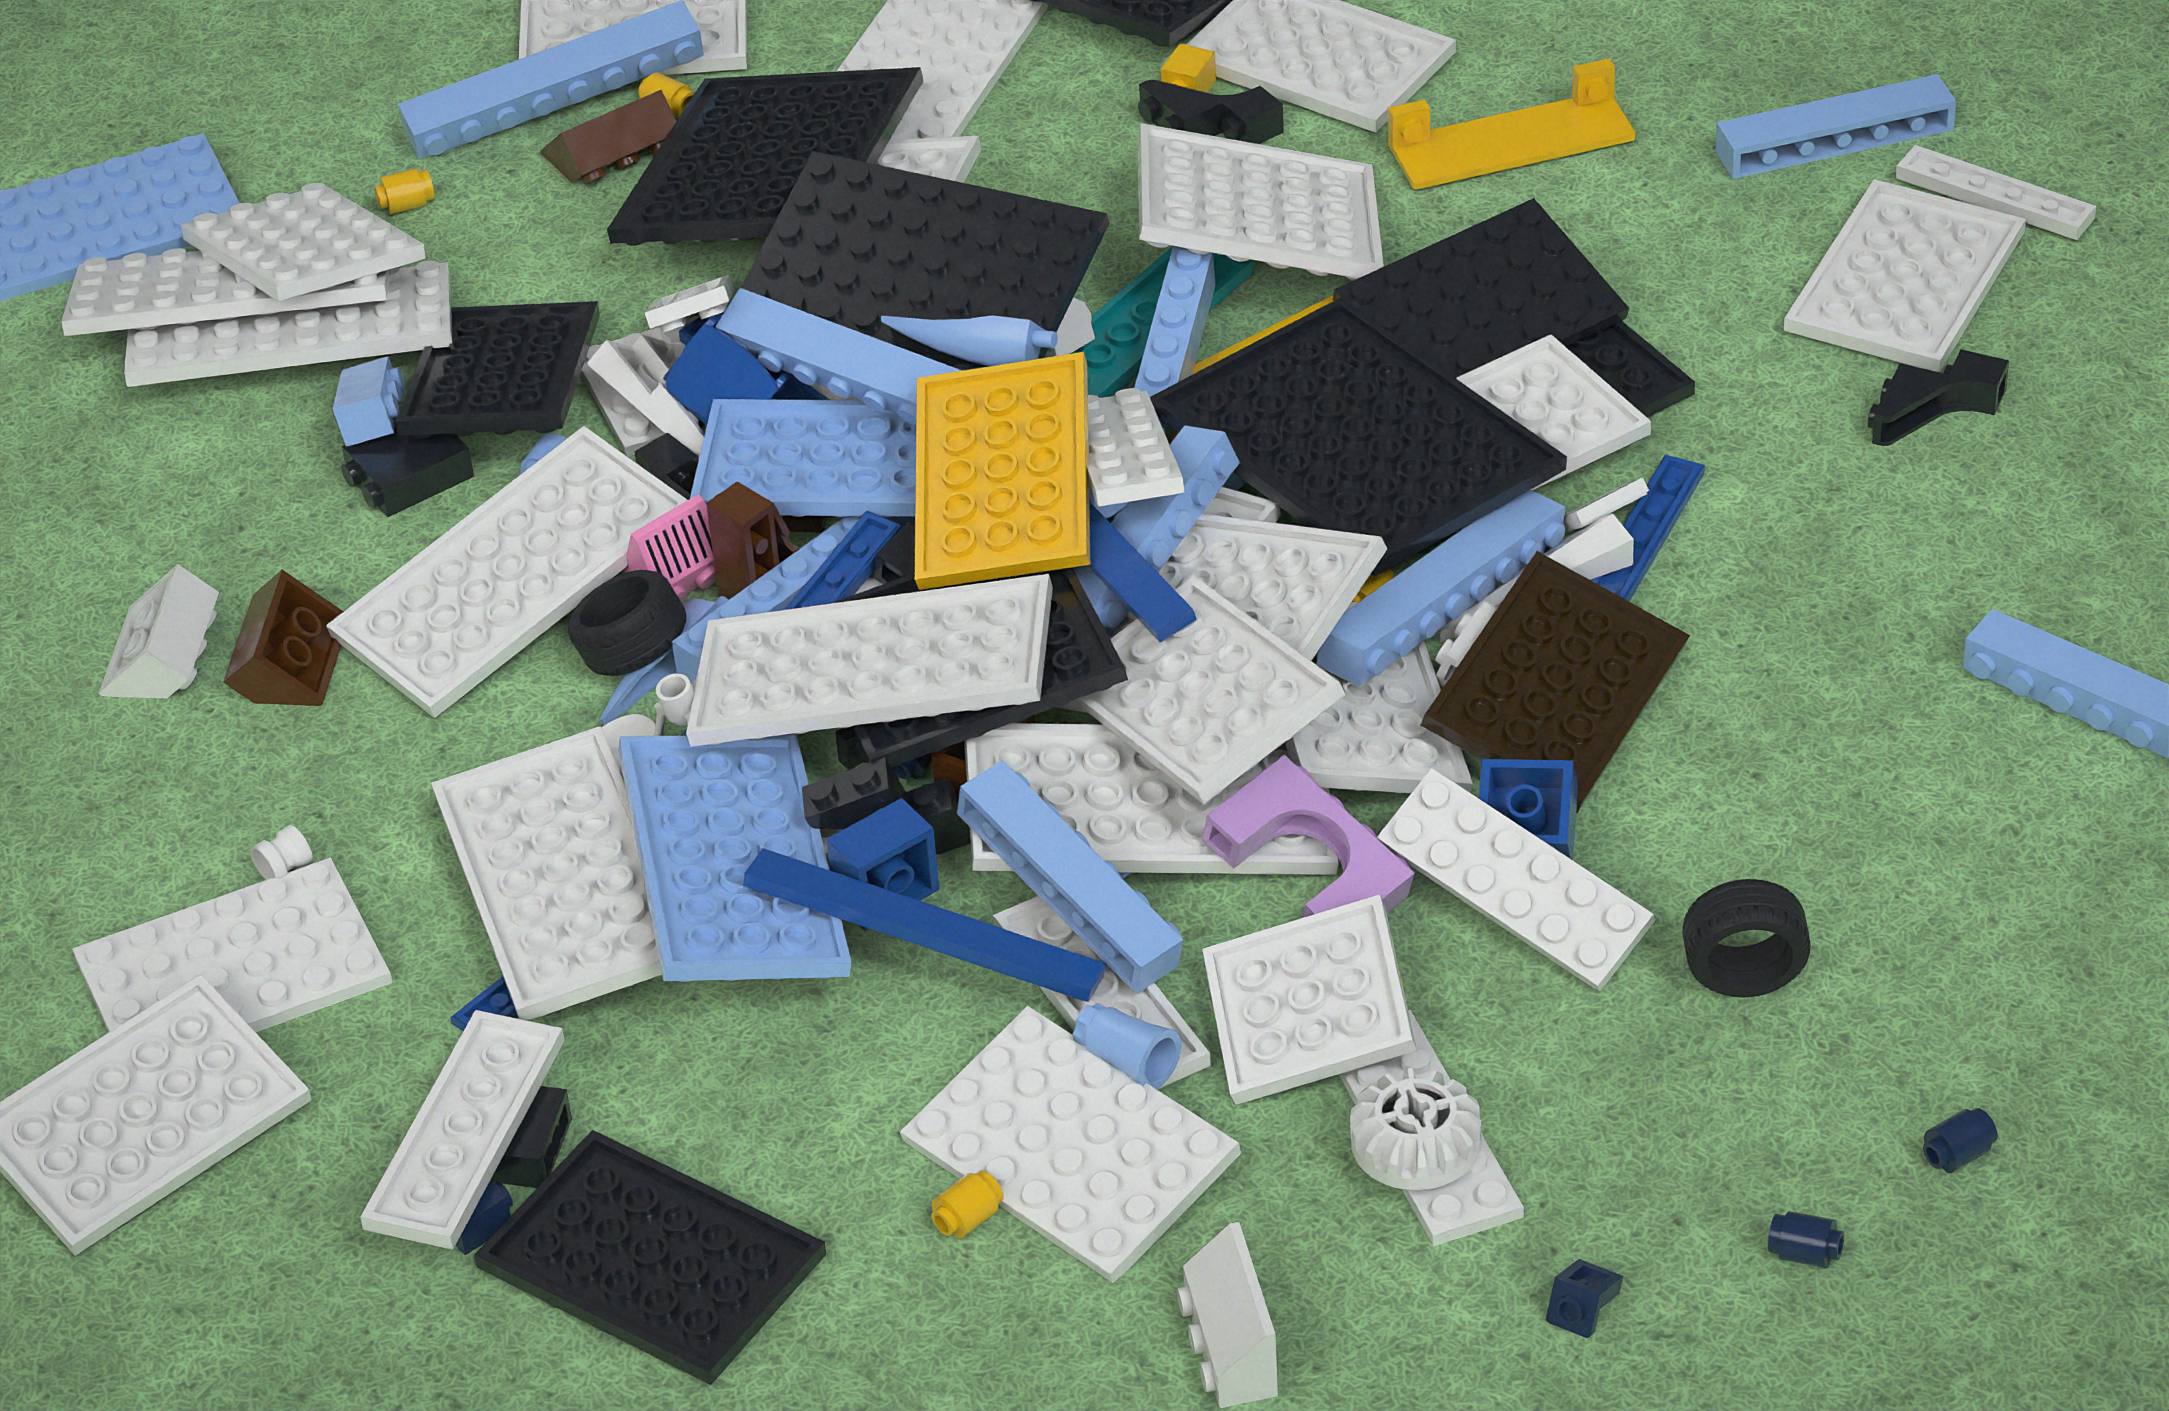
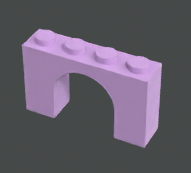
(1290, 802)

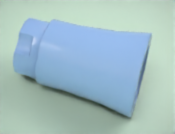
(1133, 1046)

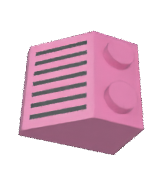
(676, 547)

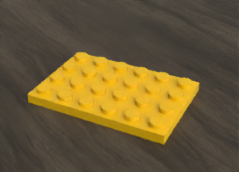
(1002, 471)

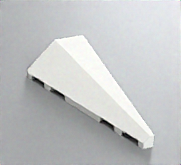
(638, 376)
(1590, 551)

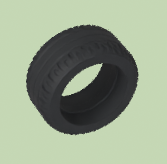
(627, 622)
(1739, 908)

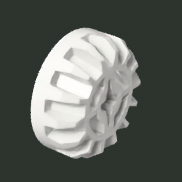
(1416, 1150)

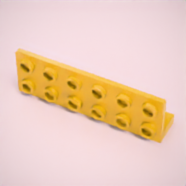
(1511, 138)

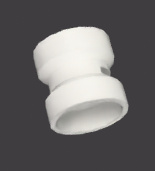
(281, 854)

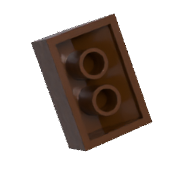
(611, 139)
(285, 645)

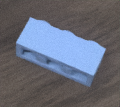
(368, 400)

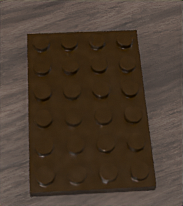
(1556, 674)

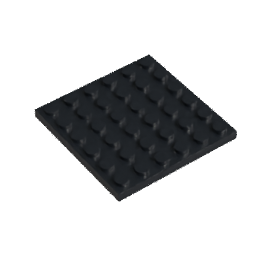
(1075, 665)

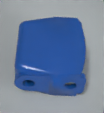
(718, 369)

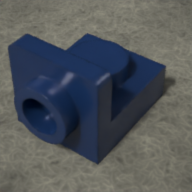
(1580, 1295)

